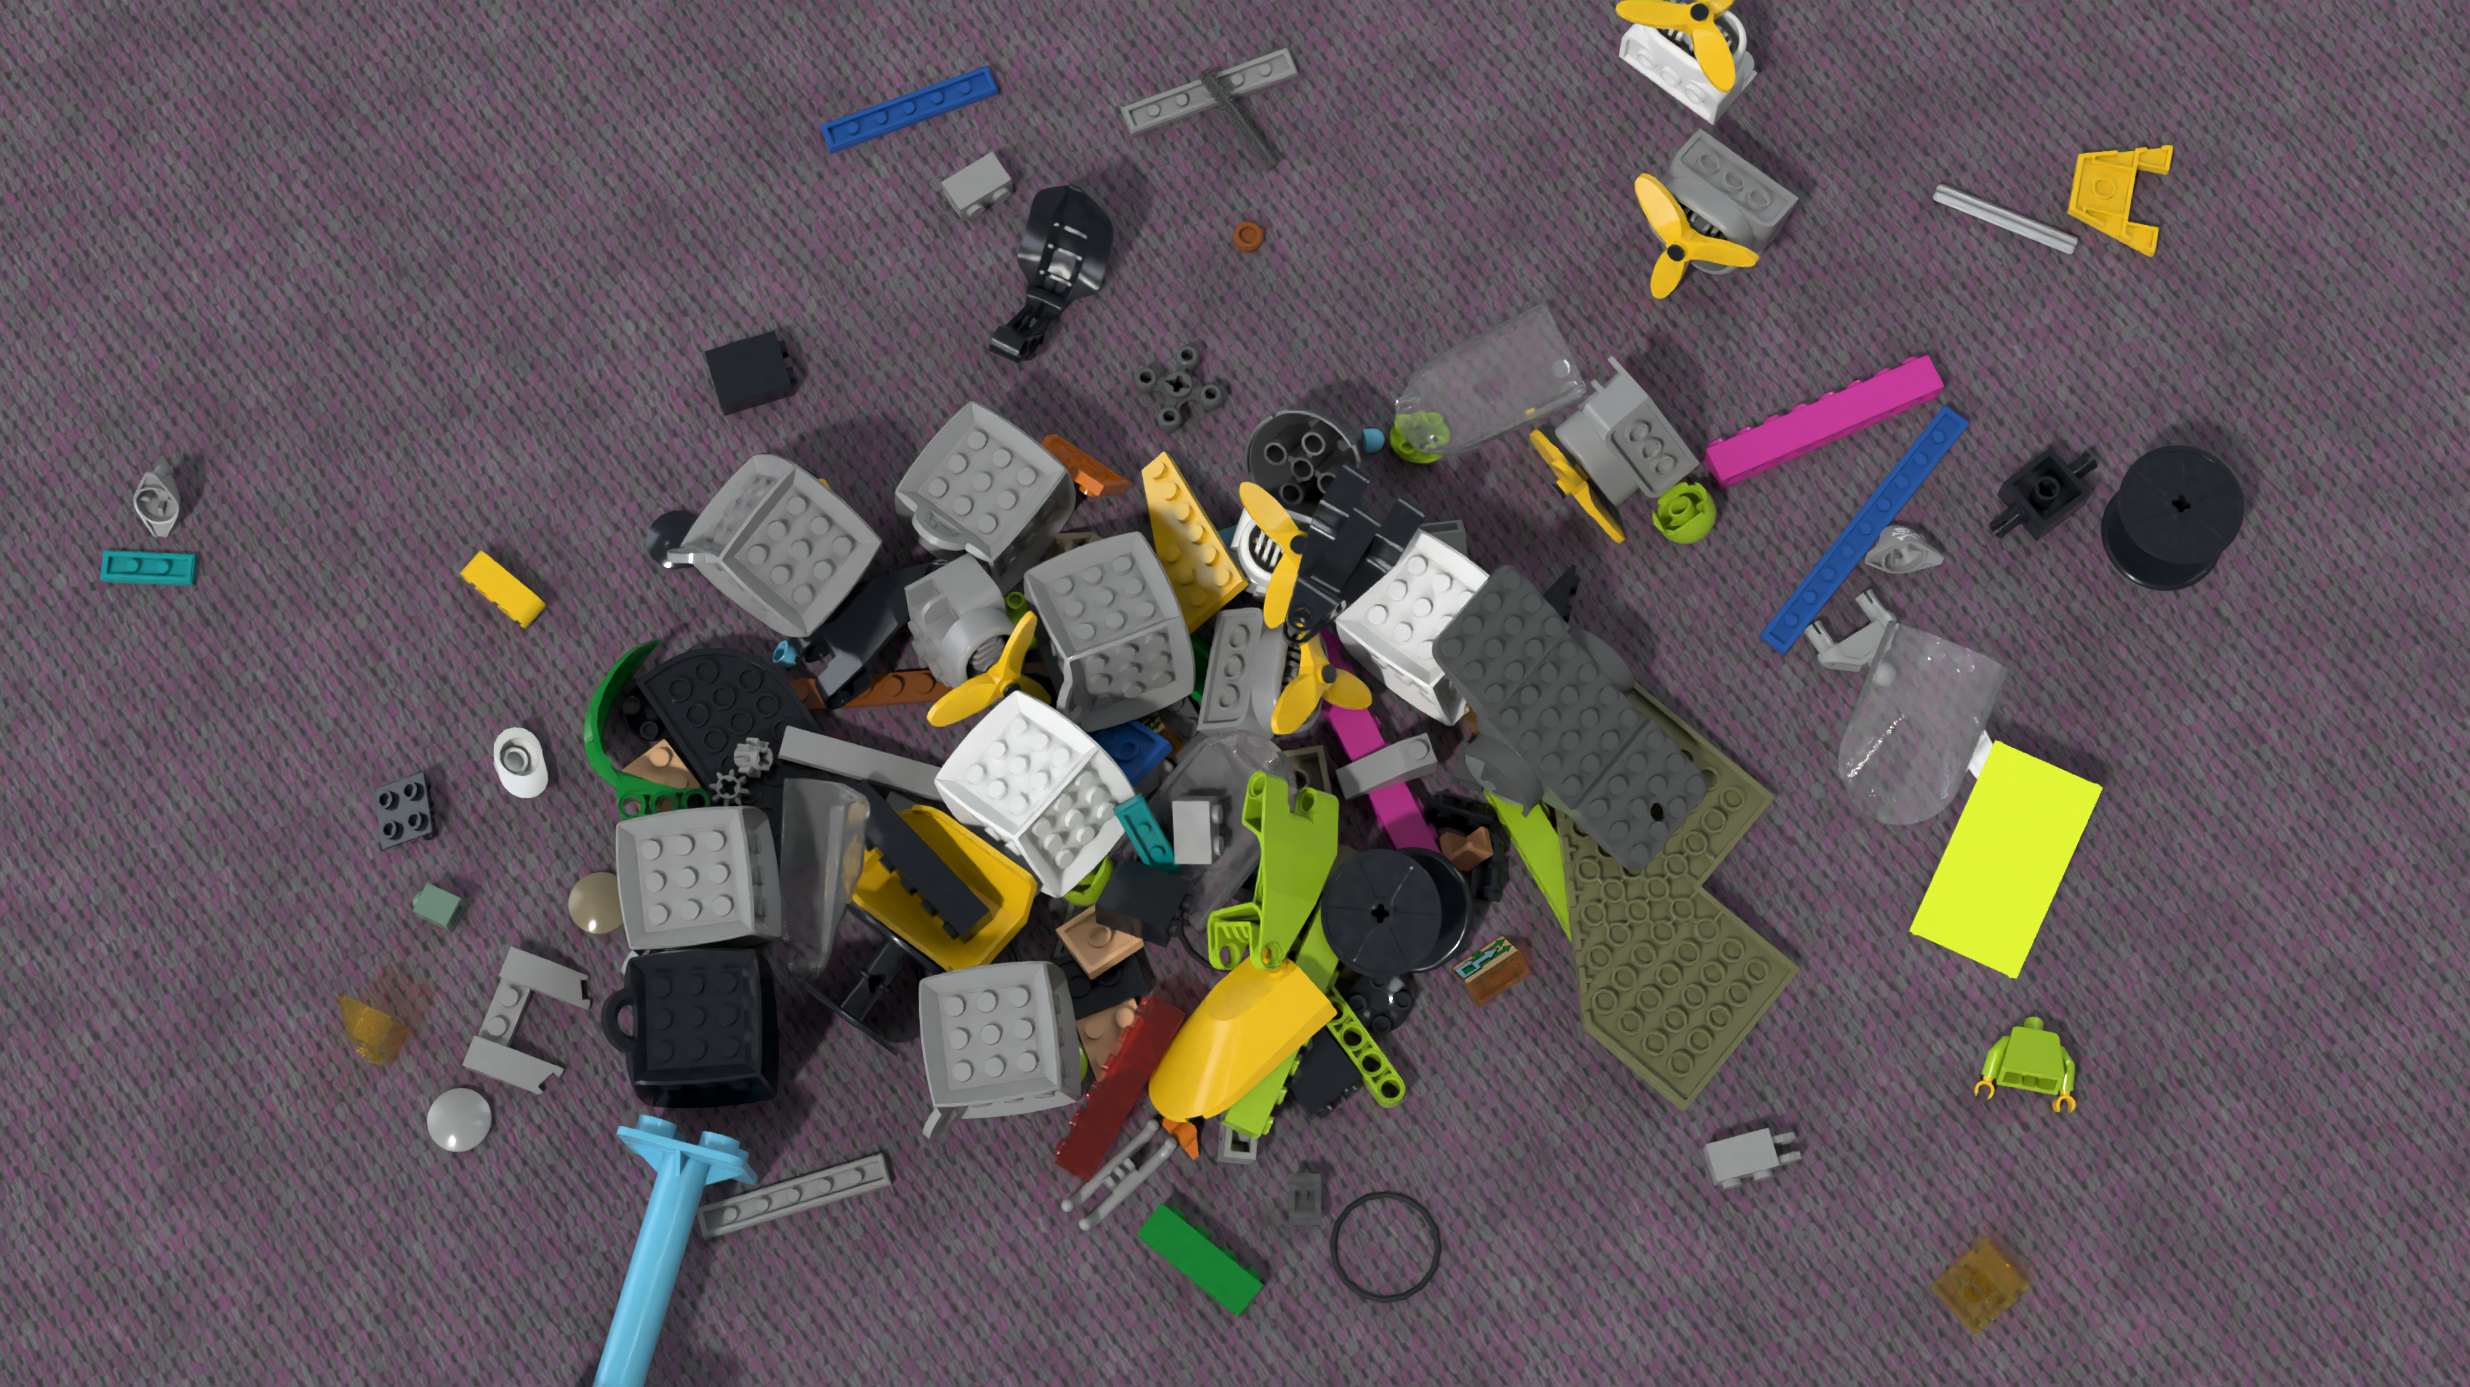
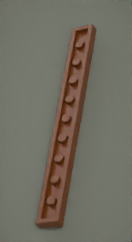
(891, 689)

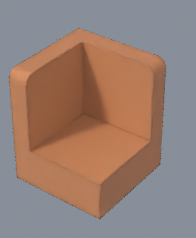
(1467, 851)

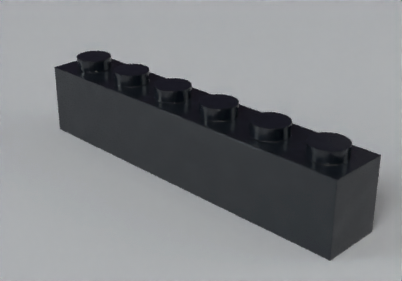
(922, 870)

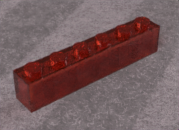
(1119, 1088)

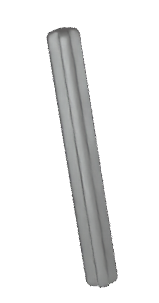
(2005, 218)

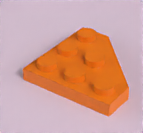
(1092, 475)

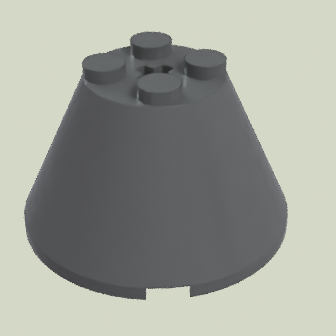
(1299, 455)

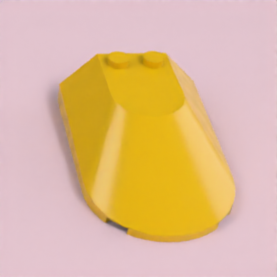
(985, 871)
(1237, 1039)

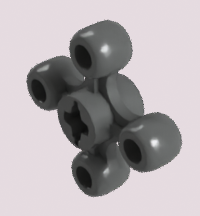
(1188, 393)

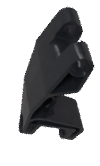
(1346, 553)
(858, 631)

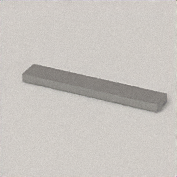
(1195, 98)
(860, 762)
(793, 1196)

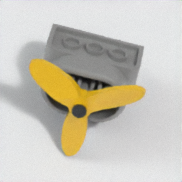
(1710, 212)
(1620, 445)
(969, 640)
(1267, 685)

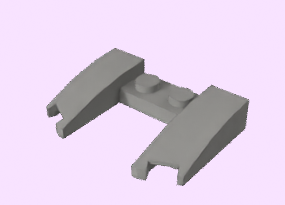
(491, 1050)

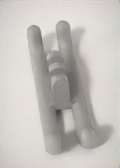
(1120, 1176)

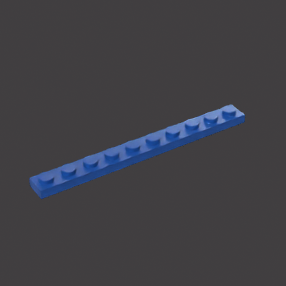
(1863, 530)

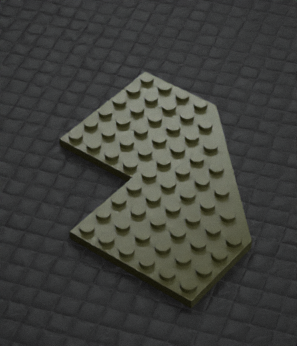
(1658, 959)

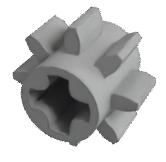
(753, 757)
(719, 787)

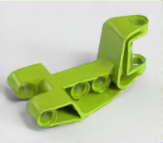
(1291, 872)

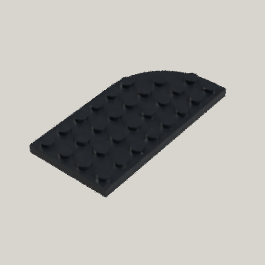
(718, 700)

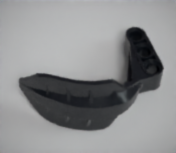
(1062, 260)

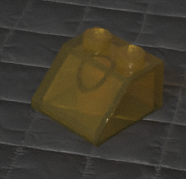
(371, 1031)
(1980, 1286)

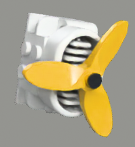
(1689, 51)
(1269, 550)

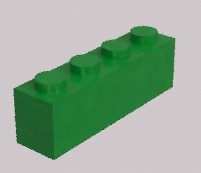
(1200, 1260)

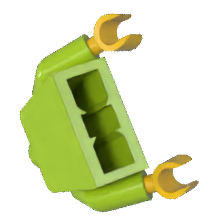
(2031, 1062)

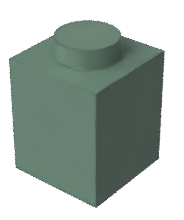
(438, 907)

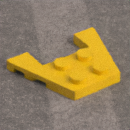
(2105, 188)

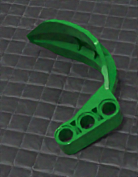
(628, 786)

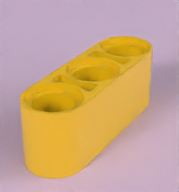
(503, 588)

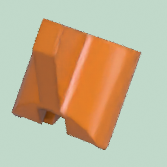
(1185, 1135)

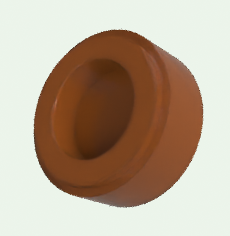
(1248, 236)

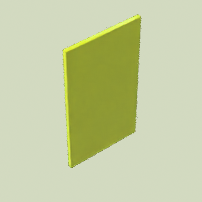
(2005, 859)

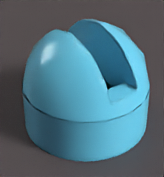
(1372, 440)
(785, 654)

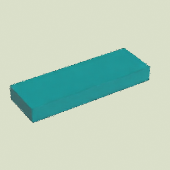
(148, 568)
(1146, 835)

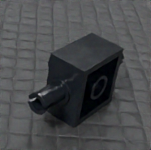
(2024, 493)

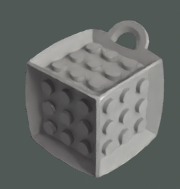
(987, 494)
(780, 545)
(1110, 631)
(698, 880)
(998, 1042)

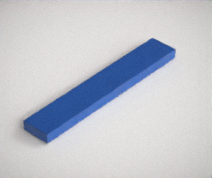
(909, 109)

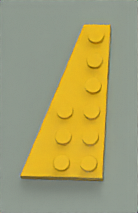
(1189, 545)

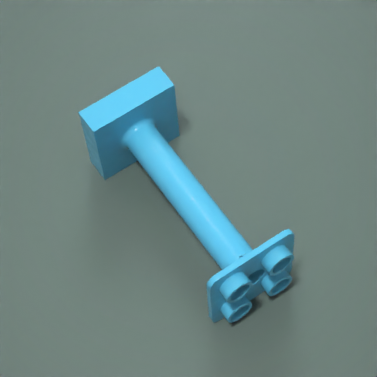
(663, 1238)

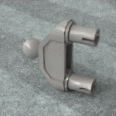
(1858, 649)

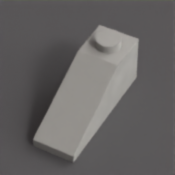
(1388, 767)

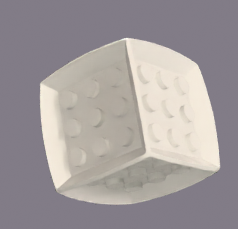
(1402, 615)
(1036, 791)

